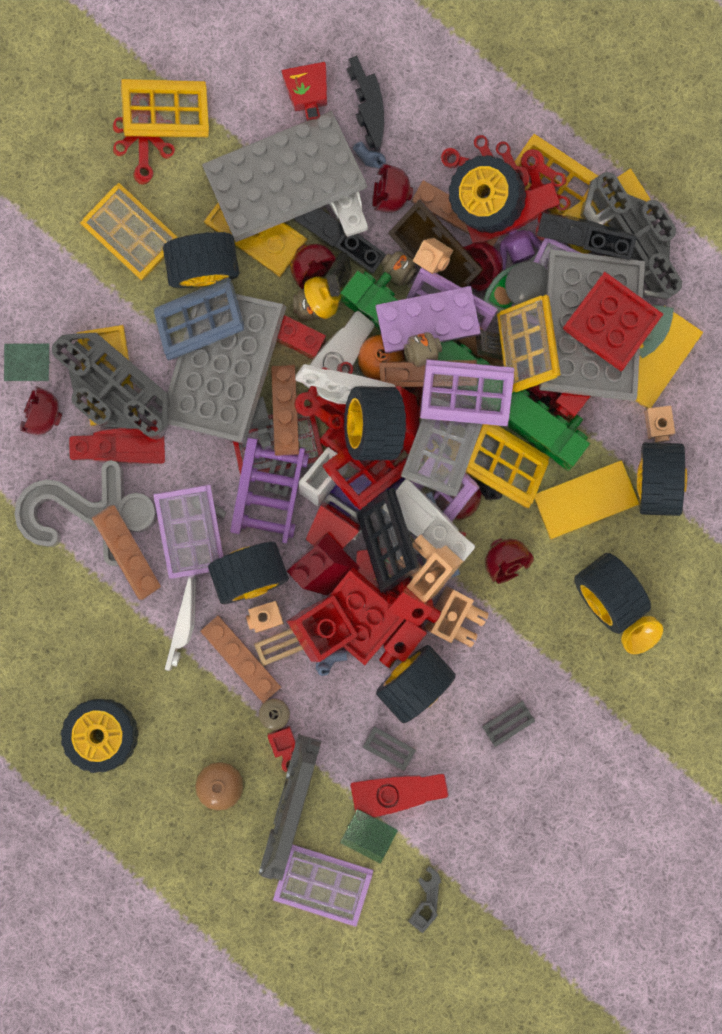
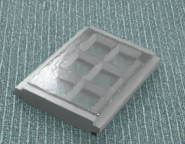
(441, 454)

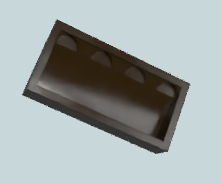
(421, 225)

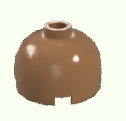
(219, 786)

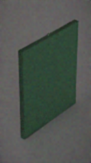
(26, 362)
(369, 836)

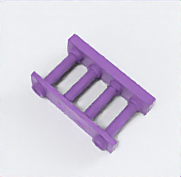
(246, 497)

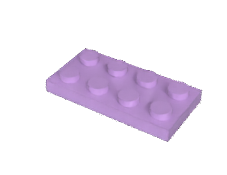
(443, 314)

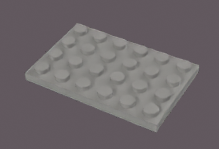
(284, 176)
(581, 370)
(221, 383)

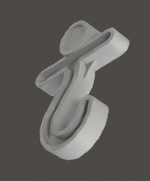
(135, 509)

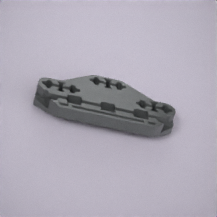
(633, 219)
(105, 386)
(290, 807)

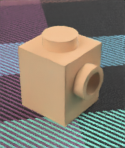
(433, 255)
(659, 423)
(264, 617)

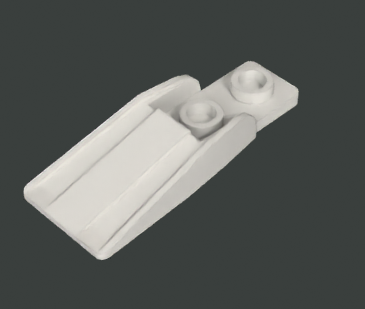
(350, 214)
(344, 344)
(334, 384)
(427, 519)
(184, 624)

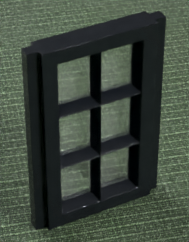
(387, 540)

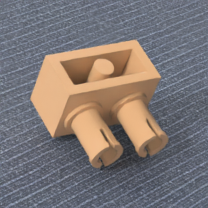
(436, 572)
(454, 610)

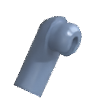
(368, 157)
(323, 667)

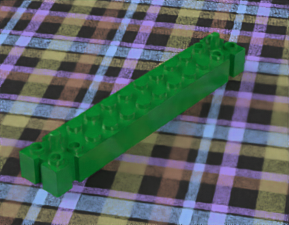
(526, 418)

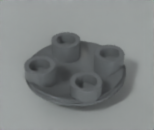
(526, 282)

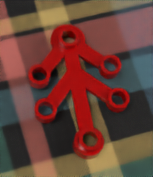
(142, 151)
(485, 151)
(534, 172)
(317, 401)

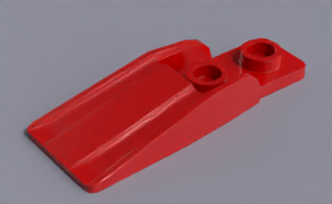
(536, 202)
(118, 445)
(397, 793)

